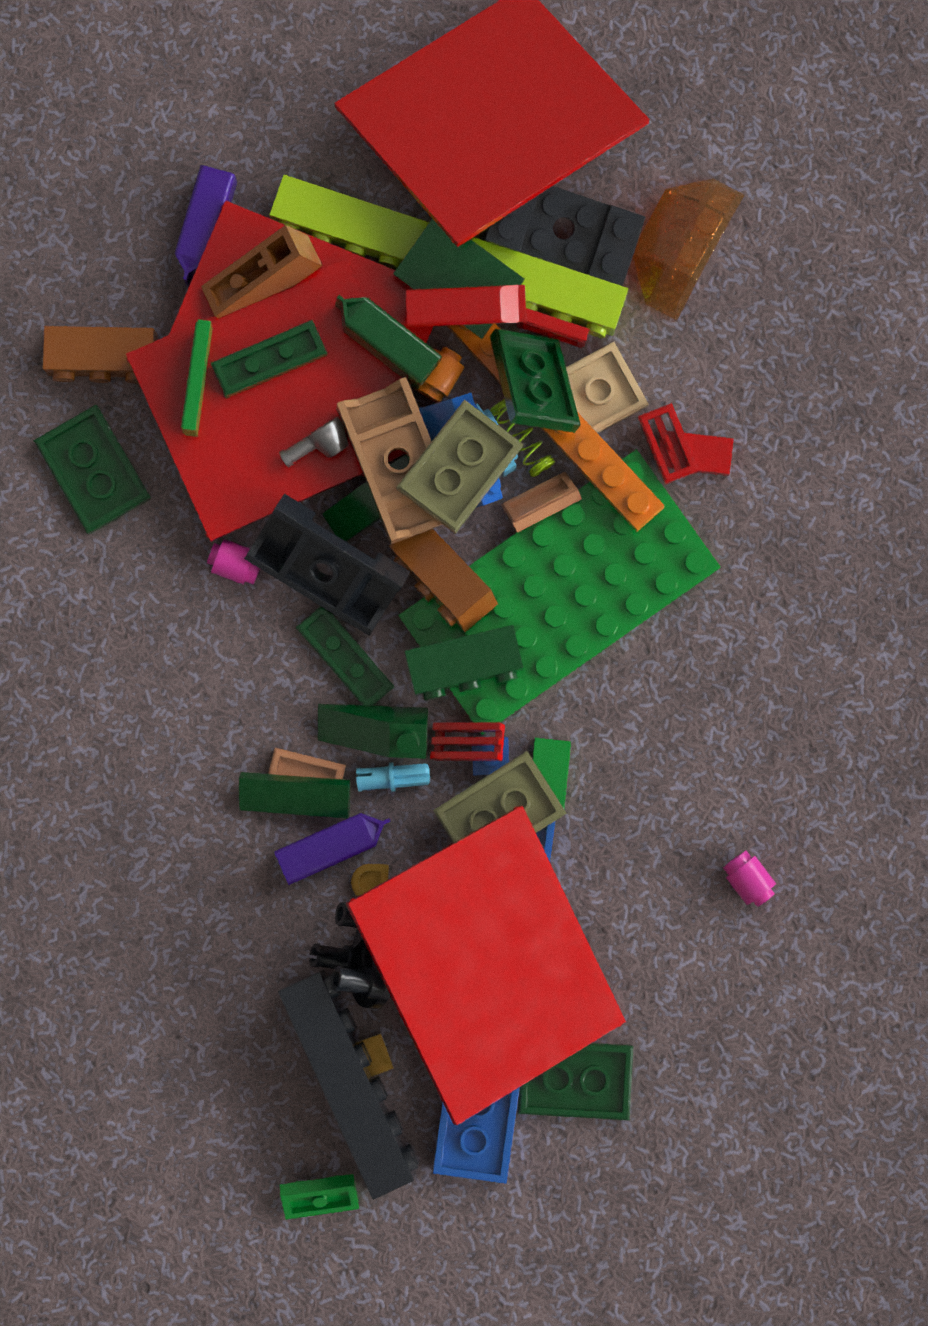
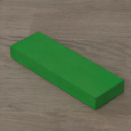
(196, 378)

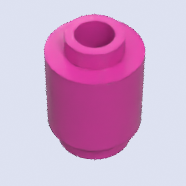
(230, 563)
(749, 879)

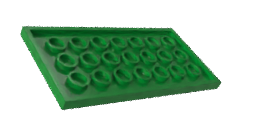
(573, 590)

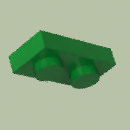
(319, 1196)

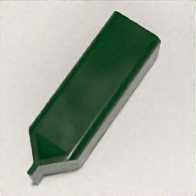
(387, 339)

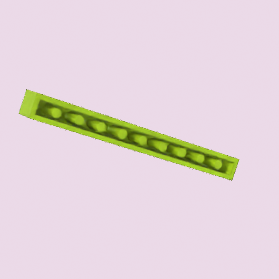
(390, 236)

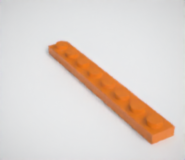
(584, 449)

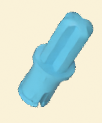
(392, 777)

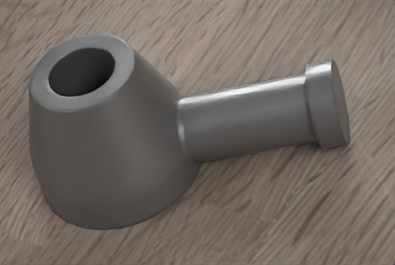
(327, 439)

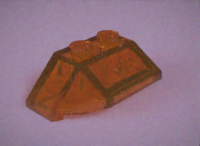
(682, 241)

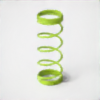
(545, 462)

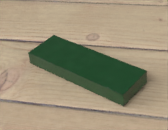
(269, 359)
(345, 657)
(294, 795)

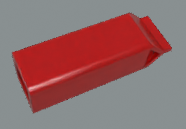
(466, 305)

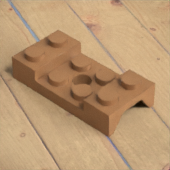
(375, 428)

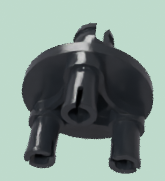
(352, 965)

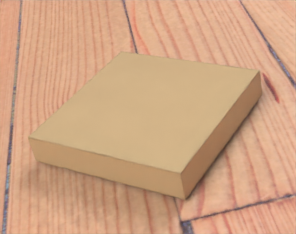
(605, 388)

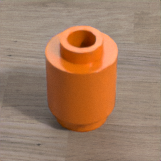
(443, 376)

